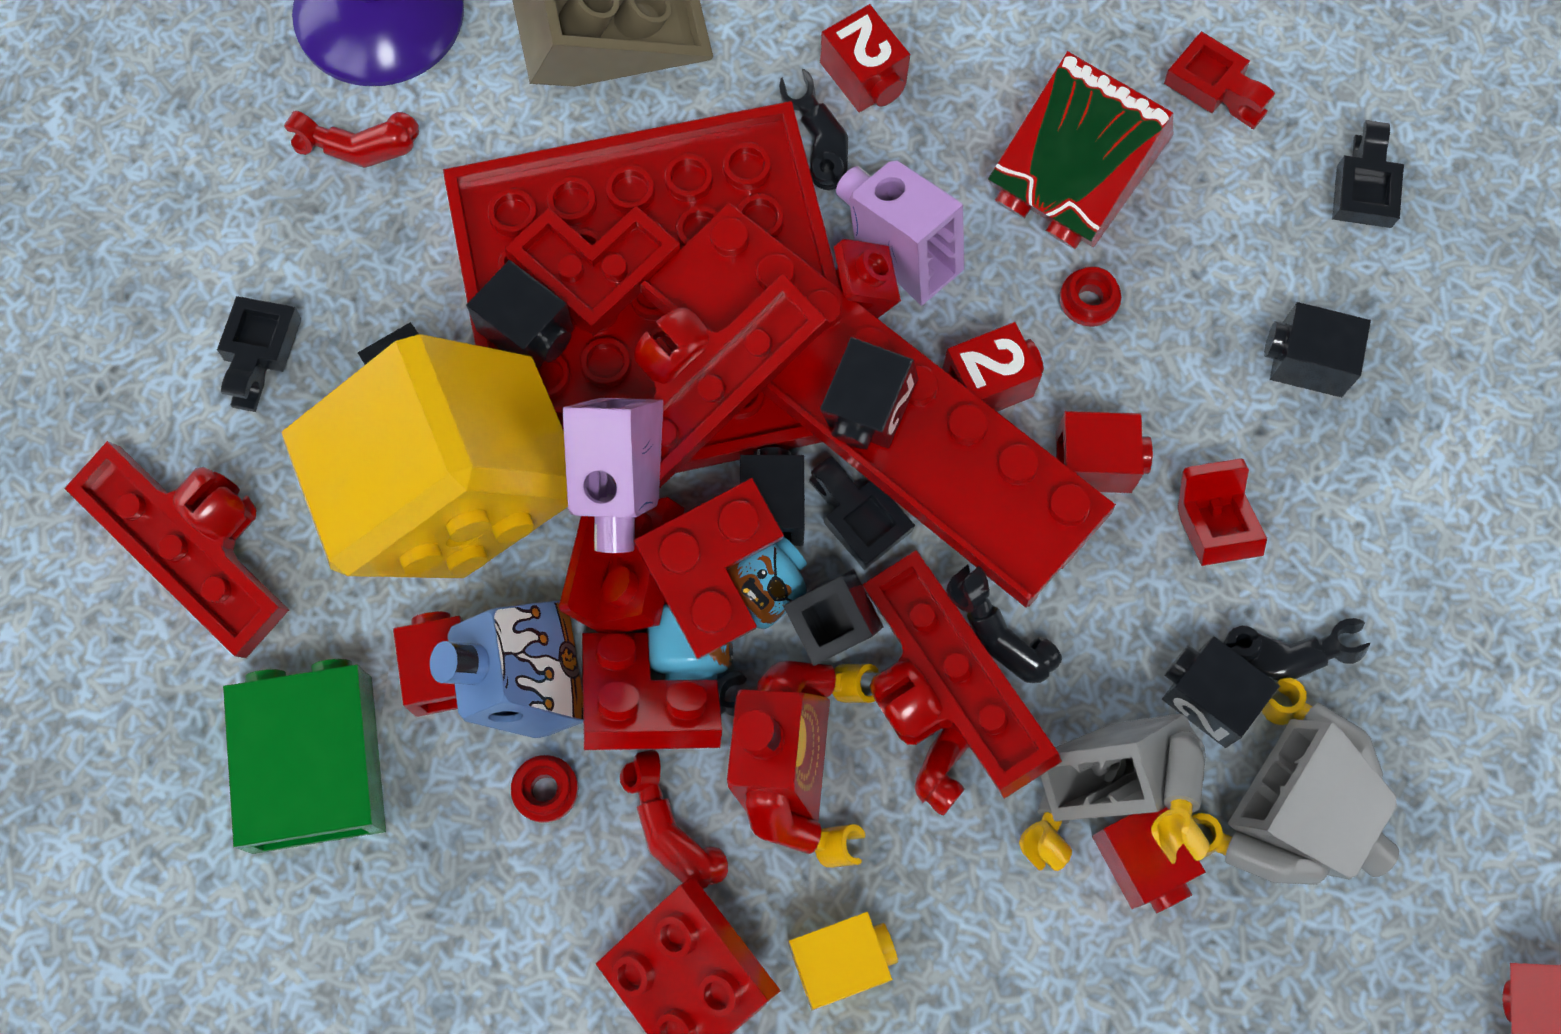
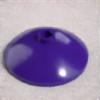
(376, 38)

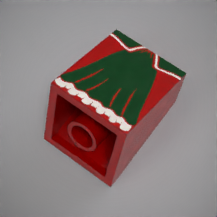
(1081, 152)

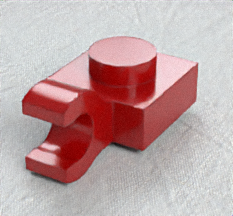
(1216, 74)

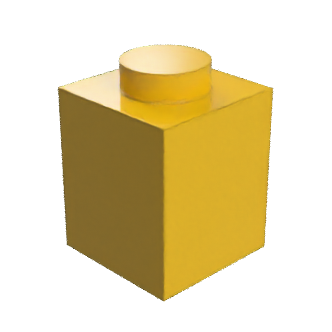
(843, 959)

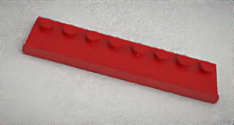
(952, 456)

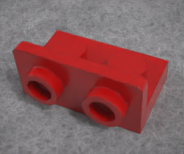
(614, 588)

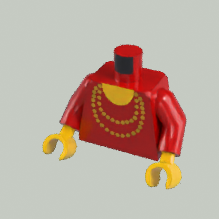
(781, 755)

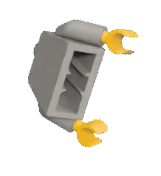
(1123, 772)
(1313, 802)

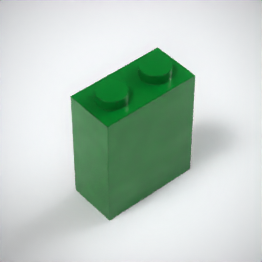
(303, 757)

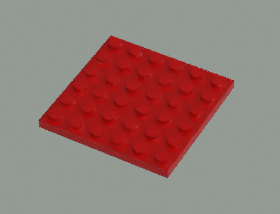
(681, 182)

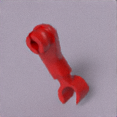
(363, 148)
(932, 780)
(663, 838)

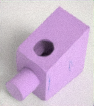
(912, 219)
(610, 442)

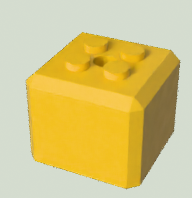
(430, 460)

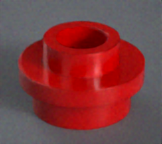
(1096, 281)
(532, 771)

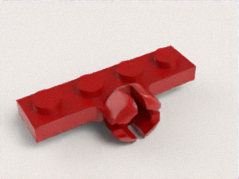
(722, 371)
(184, 542)
(952, 680)

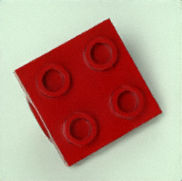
(687, 969)

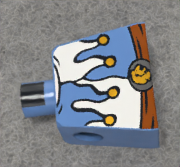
(514, 669)

